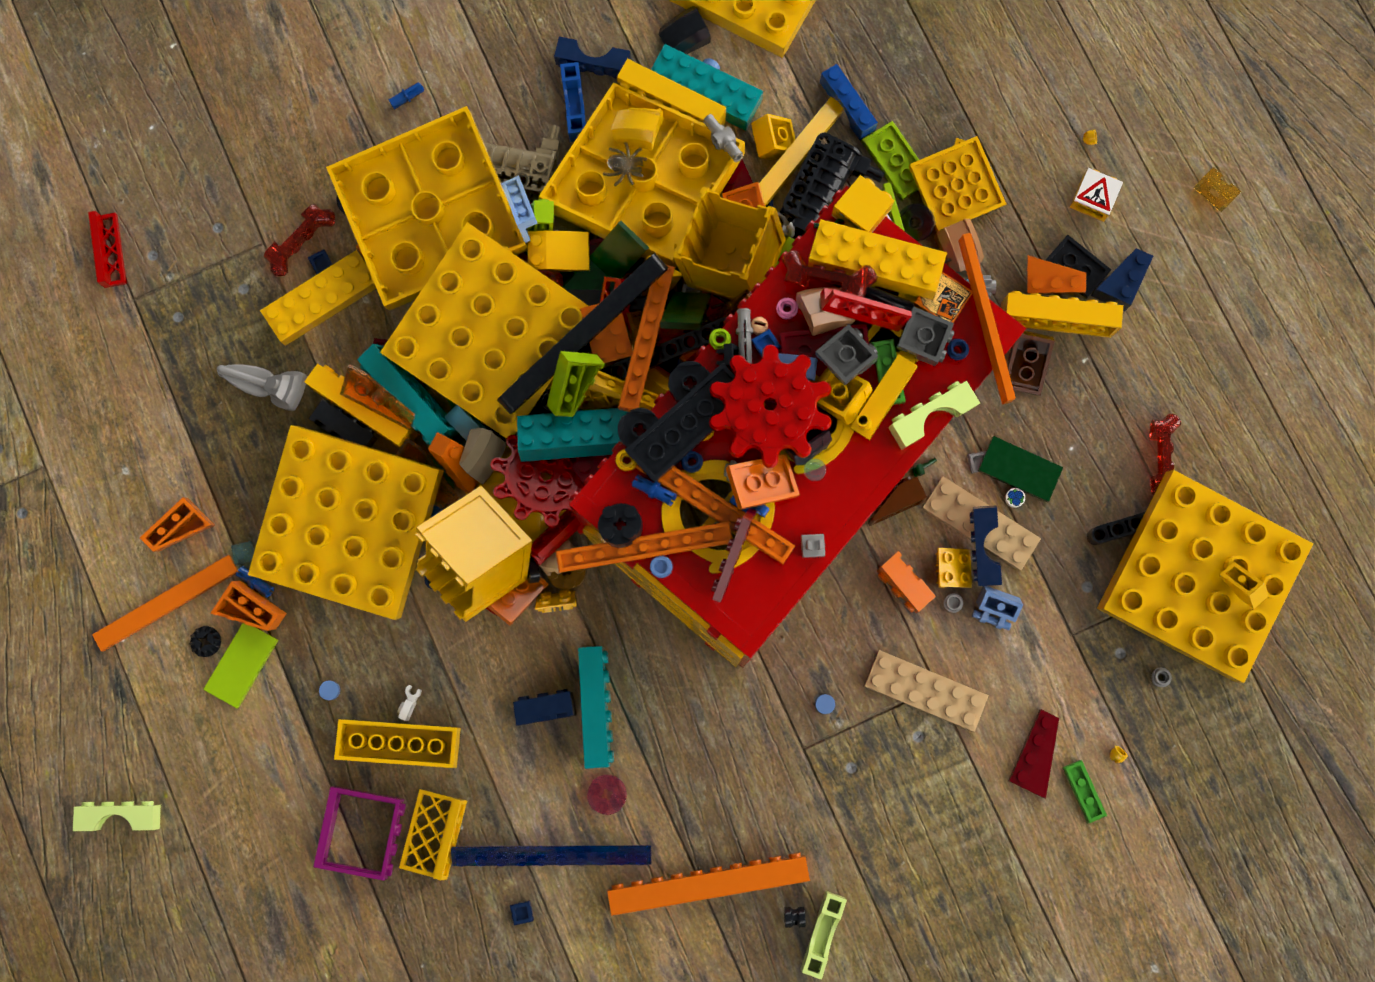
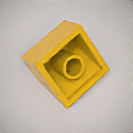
(772, 136)

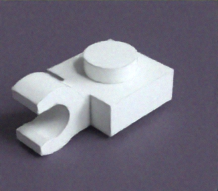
(406, 708)

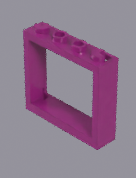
(328, 828)

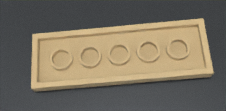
(1007, 541)
(926, 691)

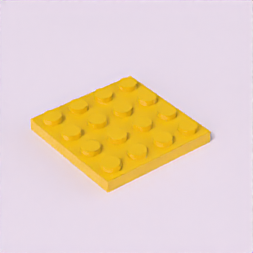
(957, 183)

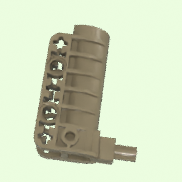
(532, 167)

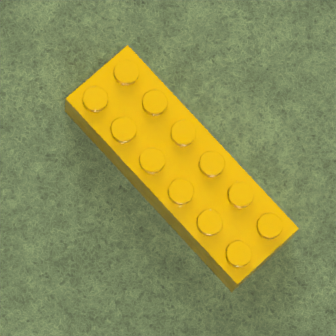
(669, 93)
(897, 263)
(319, 298)
(1064, 314)
(329, 385)
(397, 743)

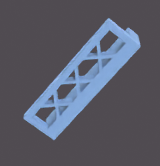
(519, 205)

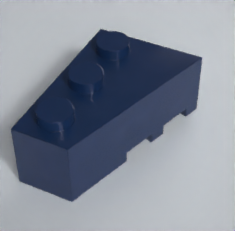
(1125, 280)
(544, 707)

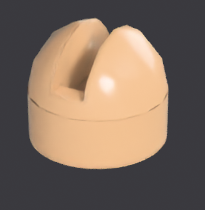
(758, 329)

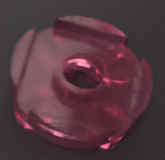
(601, 804)

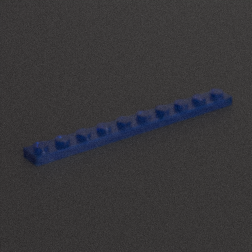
(551, 855)

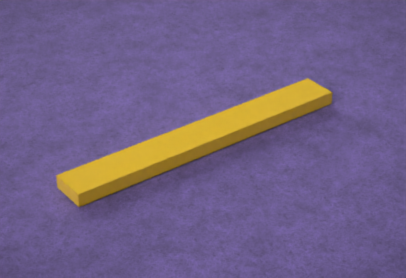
(799, 149)

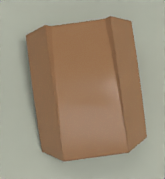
(948, 242)
(817, 319)

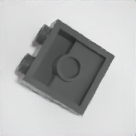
(926, 336)
(847, 354)

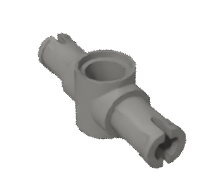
(723, 138)

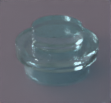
(815, 469)

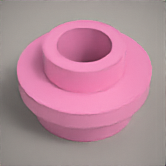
(787, 302)

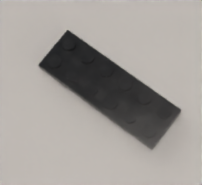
(679, 428)

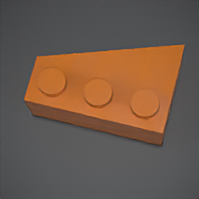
(176, 525)

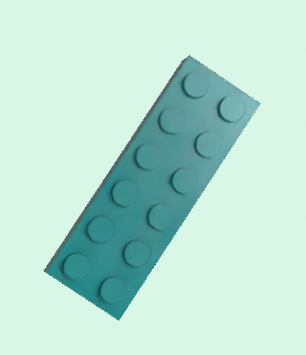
(736, 95)
(408, 390)
(568, 437)
(594, 707)

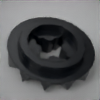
(212, 636)

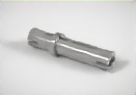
(744, 317)

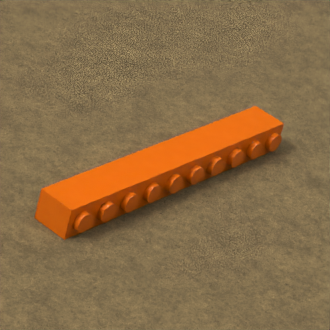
(708, 885)

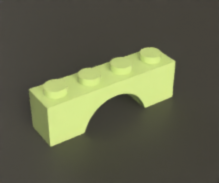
(911, 427)
(139, 816)
(822, 934)

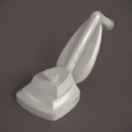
(283, 389)

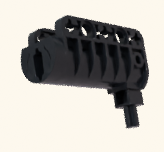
(834, 166)

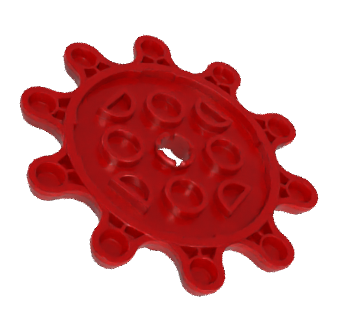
(770, 429)
(530, 490)

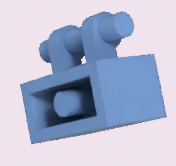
(999, 604)

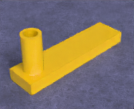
(884, 397)

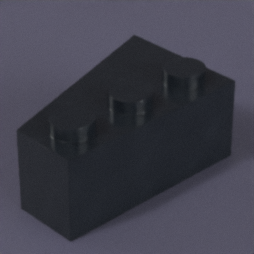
(340, 426)

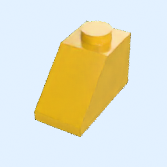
(1245, 585)

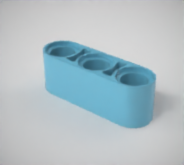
(462, 421)

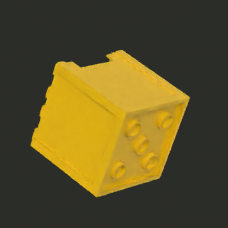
(728, 245)
(473, 553)

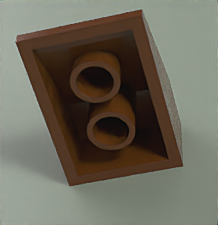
(1030, 362)
(905, 496)

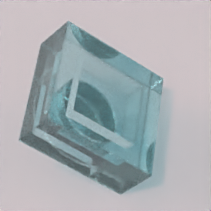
(242, 552)

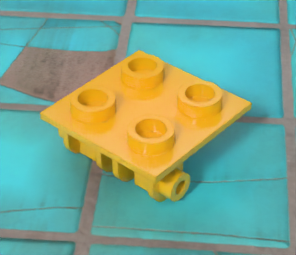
(954, 568)
(547, 601)

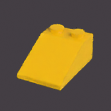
(559, 251)

